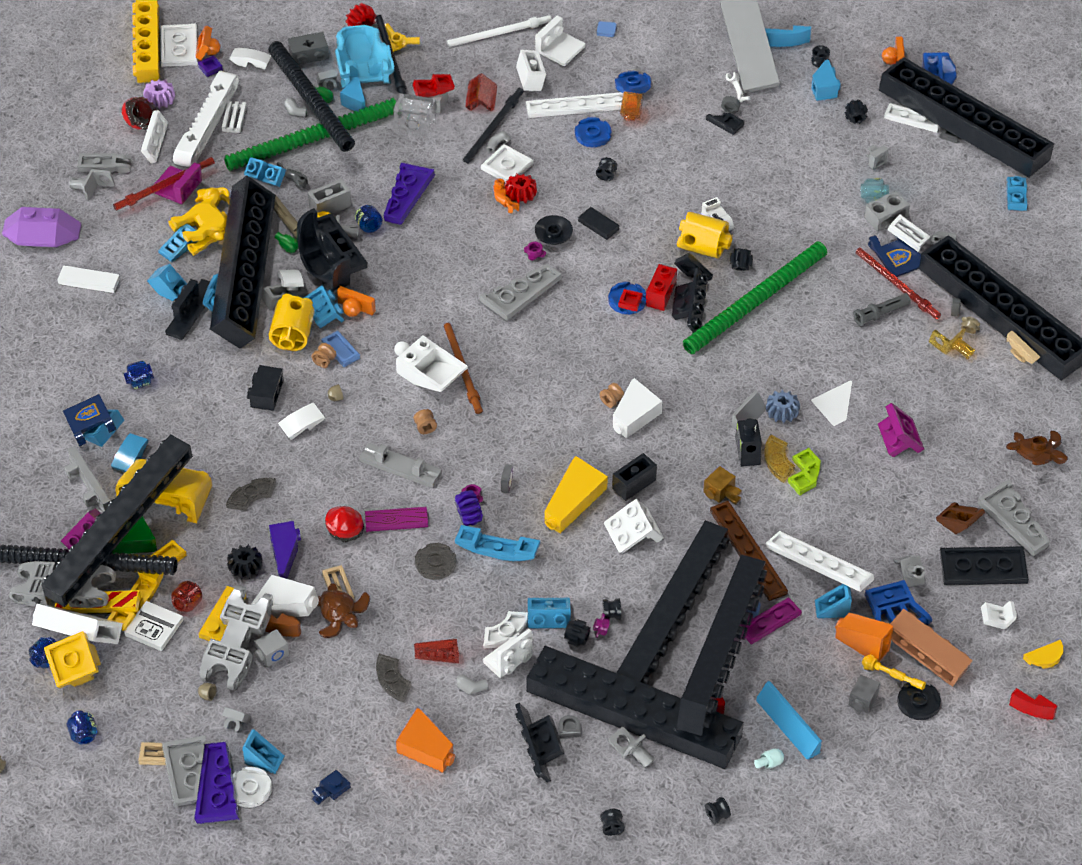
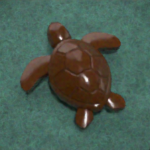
(1038, 449)
(338, 608)

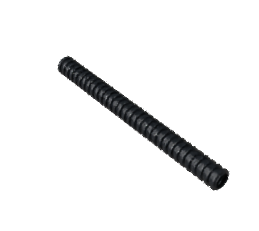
(311, 96)
(115, 561)

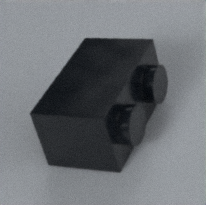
(265, 387)
(634, 476)

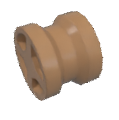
(323, 355)
(611, 395)
(425, 421)

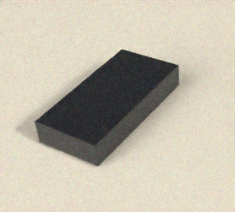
(598, 223)

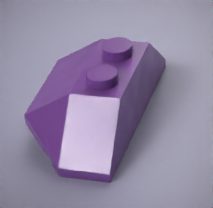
(41, 227)

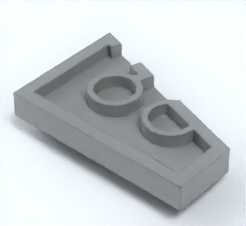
(183, 767)

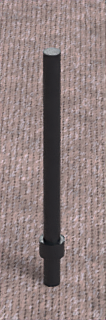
(399, 84)
(510, 103)

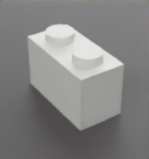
(531, 70)

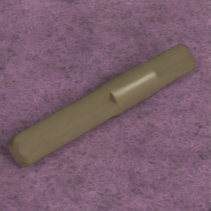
(285, 216)

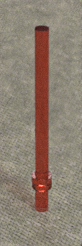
(132, 199)
(923, 304)

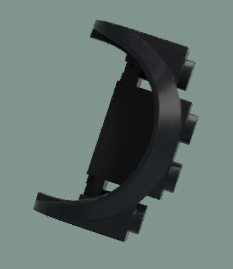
(330, 258)

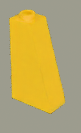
(574, 494)

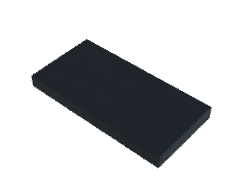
(983, 565)

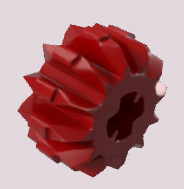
(361, 15)
(521, 188)

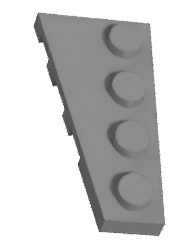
(520, 292)
(1008, 510)

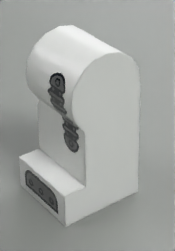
(713, 209)

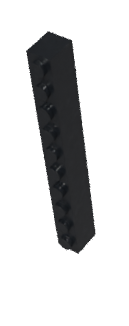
(116, 520)
(674, 603)

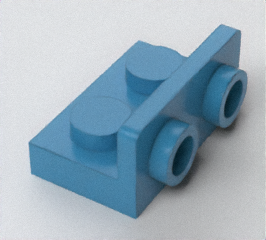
(325, 306)
(549, 612)

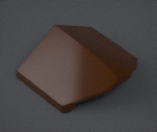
(959, 517)

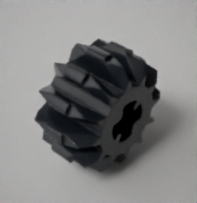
(244, 561)

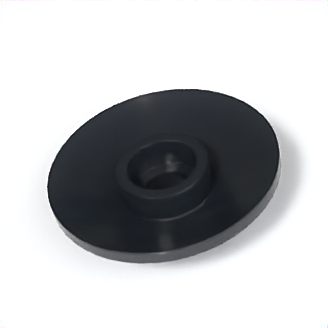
(553, 229)

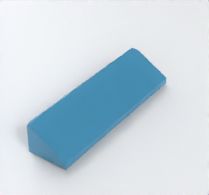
(789, 721)

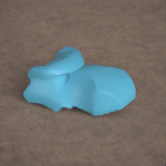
(363, 55)

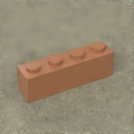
(929, 647)

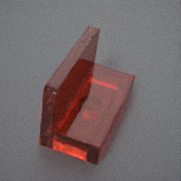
(481, 92)

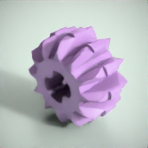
(159, 93)

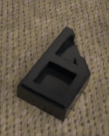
(726, 122)
(687, 264)

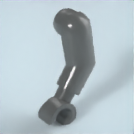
(298, 178)

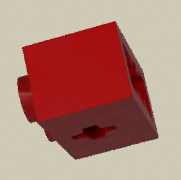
(661, 287)

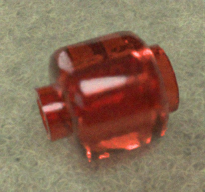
(186, 596)

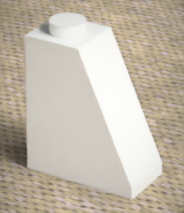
(636, 409)
(289, 597)

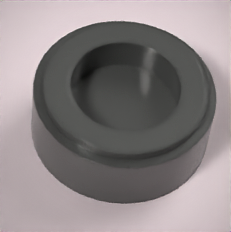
(730, 104)

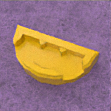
(1045, 656)

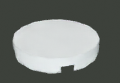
(251, 786)

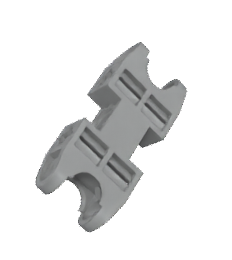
(33, 592)
(231, 651)

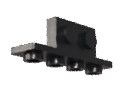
(690, 300)
(187, 308)
(542, 741)

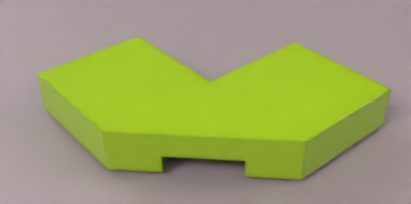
(810, 467)

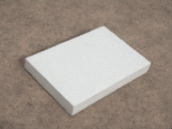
(178, 45)

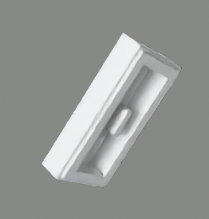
(235, 107)
(907, 234)

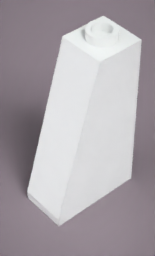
(72, 622)

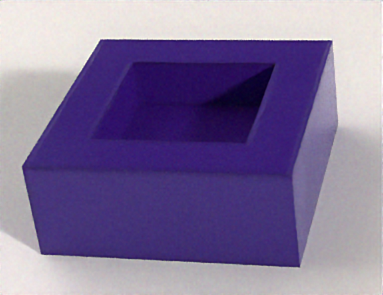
(210, 66)

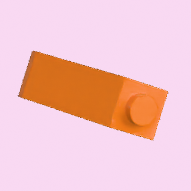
(865, 635)
(425, 743)

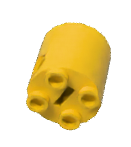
(704, 235)
(291, 322)

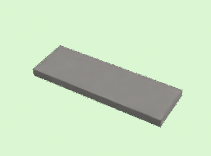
(749, 44)

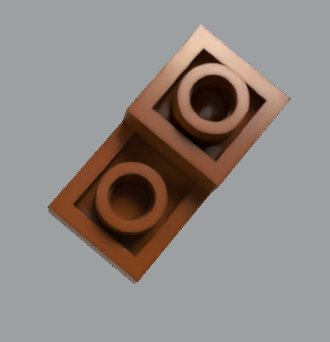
(285, 624)

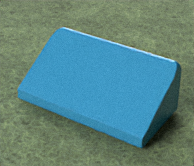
(100, 434)

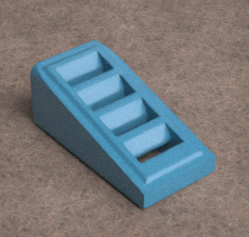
(176, 239)

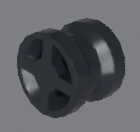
(819, 55)
(606, 169)
(612, 609)
(717, 810)
(612, 822)

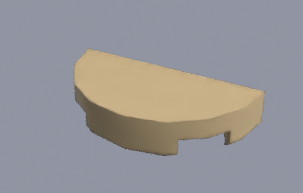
(1021, 349)

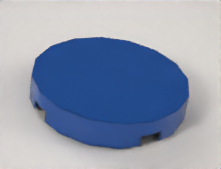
(633, 82)
(593, 132)
(616, 292)

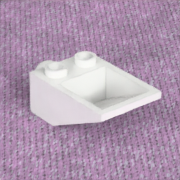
(427, 364)

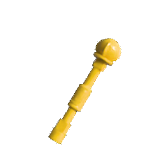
(871, 663)

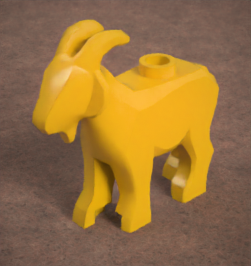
(206, 217)

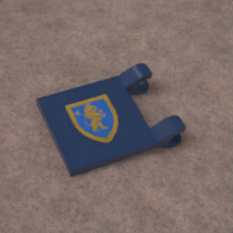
(896, 256)
(87, 416)

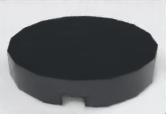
(919, 703)

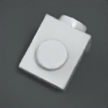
(999, 616)

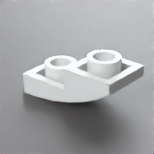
(242, 56)
(291, 279)
(300, 420)

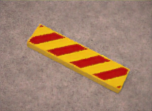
(117, 601)

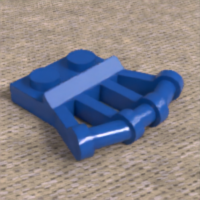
(894, 597)

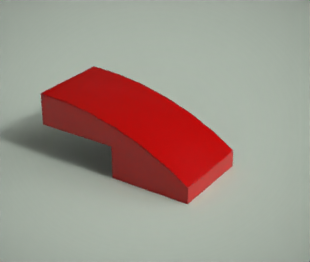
(437, 85)
(1038, 707)

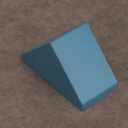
(352, 95)
(834, 603)
(261, 753)

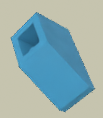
(825, 82)
(167, 282)

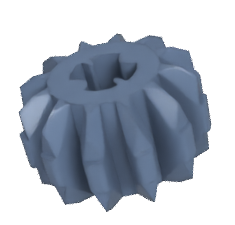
(782, 406)

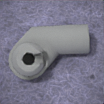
(293, 109)
(496, 139)
(939, 236)
(470, 686)

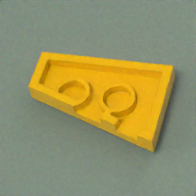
(214, 627)

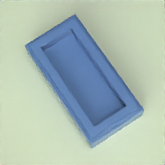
(345, 352)

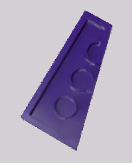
(408, 189)
(216, 786)

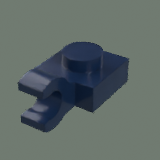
(332, 785)

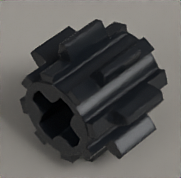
(856, 111)
(741, 259)
(577, 632)

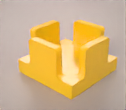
(73, 660)

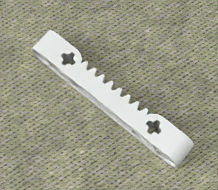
(195, 140)

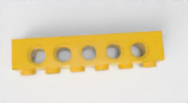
(147, 40)

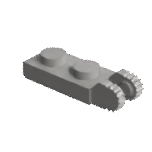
(104, 161)

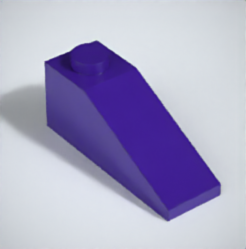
(285, 545)

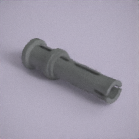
(874, 311)

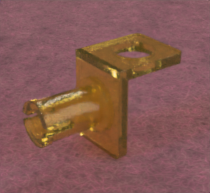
(956, 343)

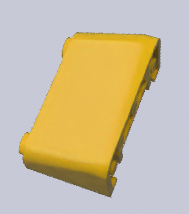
(185, 493)

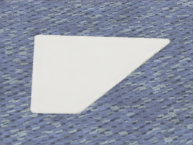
(834, 403)

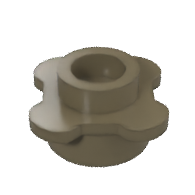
(970, 324)

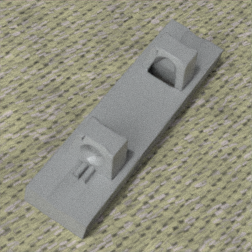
(400, 465)
(80, 469)

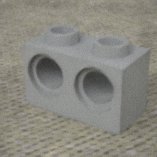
(885, 210)

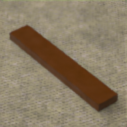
(746, 545)

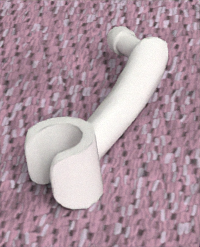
(735, 80)

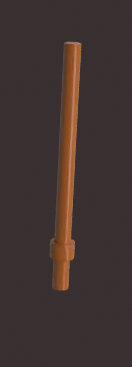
(472, 395)

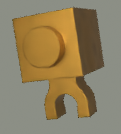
(721, 485)

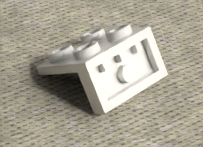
(556, 44)
(631, 526)
(510, 654)

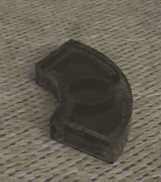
(246, 495)
(390, 678)

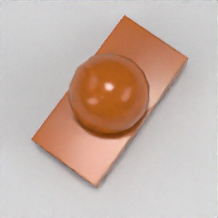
(206, 44)
(892, 55)
(355, 302)

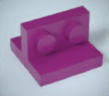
(899, 431)

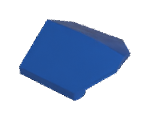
(940, 65)

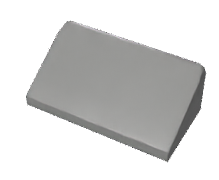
(751, 408)

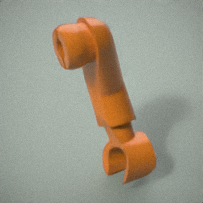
(500, 196)

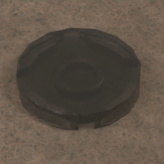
(438, 566)

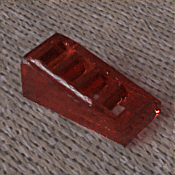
(438, 651)

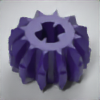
(468, 508)

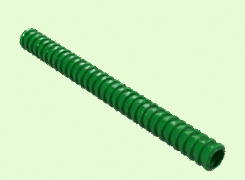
(308, 135)
(754, 297)

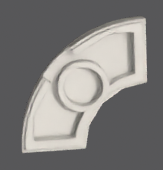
(512, 625)

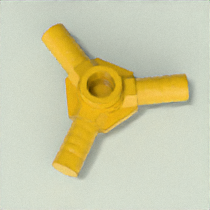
(399, 40)

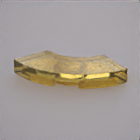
(776, 458)

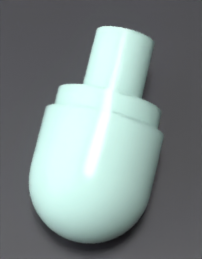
(770, 759)

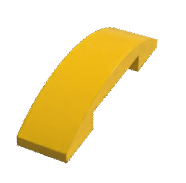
(147, 585)

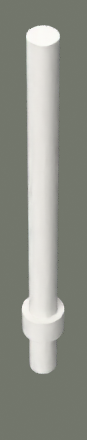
(531, 23)

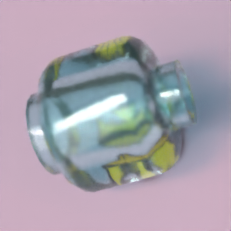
(873, 189)

